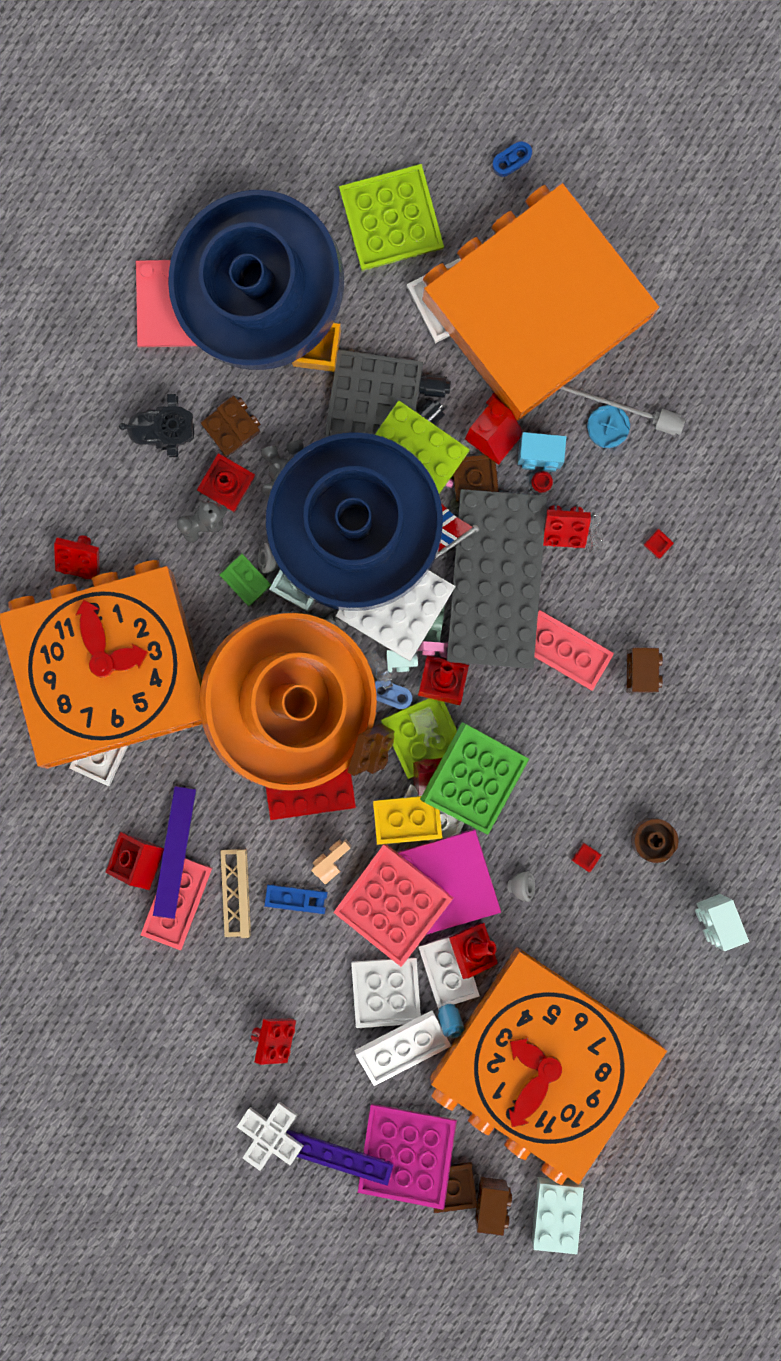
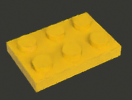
(406, 820)

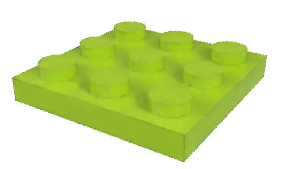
(410, 745)

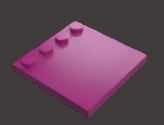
(461, 870)
(420, 1152)

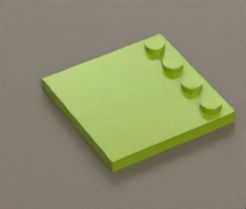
(391, 217)

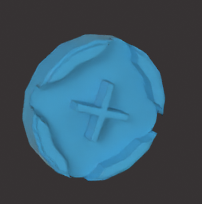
(608, 426)

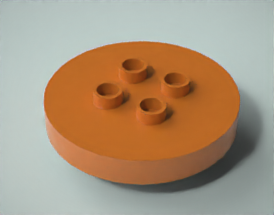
(287, 700)

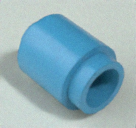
(450, 1021)

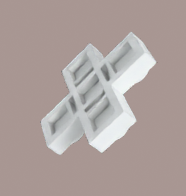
(270, 1136)

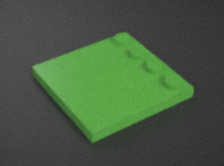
(474, 778)

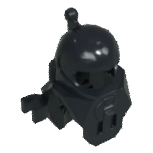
(162, 427)

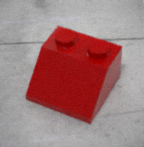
(495, 431)
(134, 861)

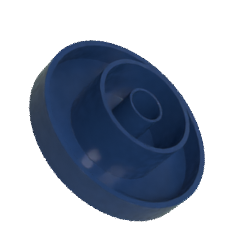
(256, 280)
(354, 521)

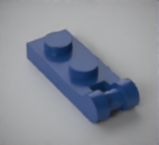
(295, 899)

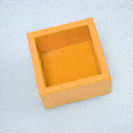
(324, 354)

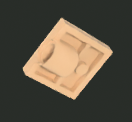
(324, 865)

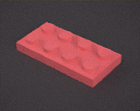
(570, 651)
(175, 931)

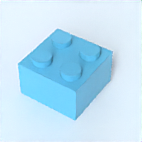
(541, 451)

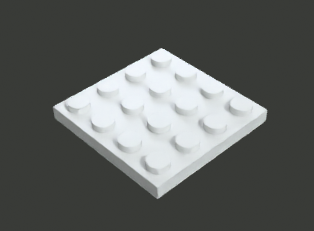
(406, 621)

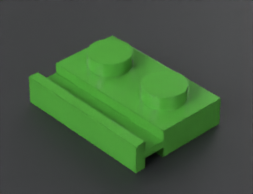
(245, 580)

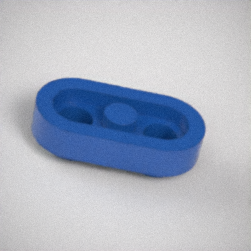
(511, 159)

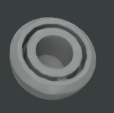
(266, 559)
(522, 886)

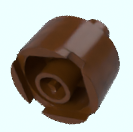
(663, 848)

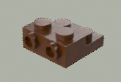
(231, 426)
(371, 750)

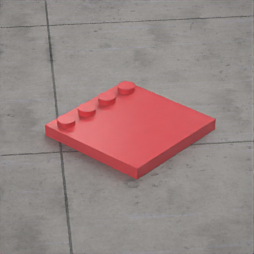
(155, 316)
(393, 905)

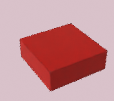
(658, 544)
(586, 857)

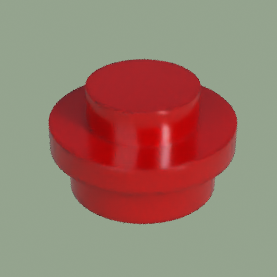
(542, 481)

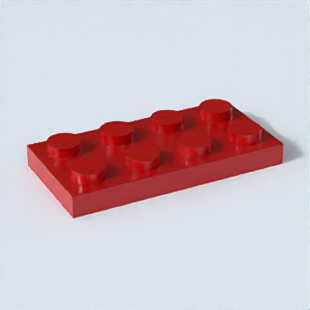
(327, 797)

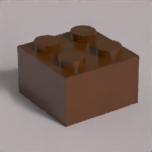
(644, 670)
(492, 1205)

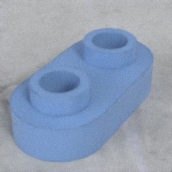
(391, 695)

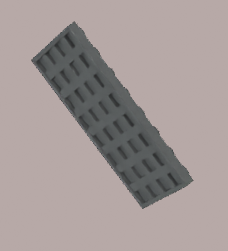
(368, 389)
(497, 580)

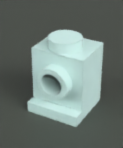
(400, 663)

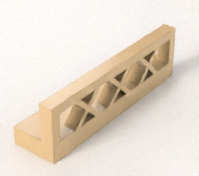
(243, 890)

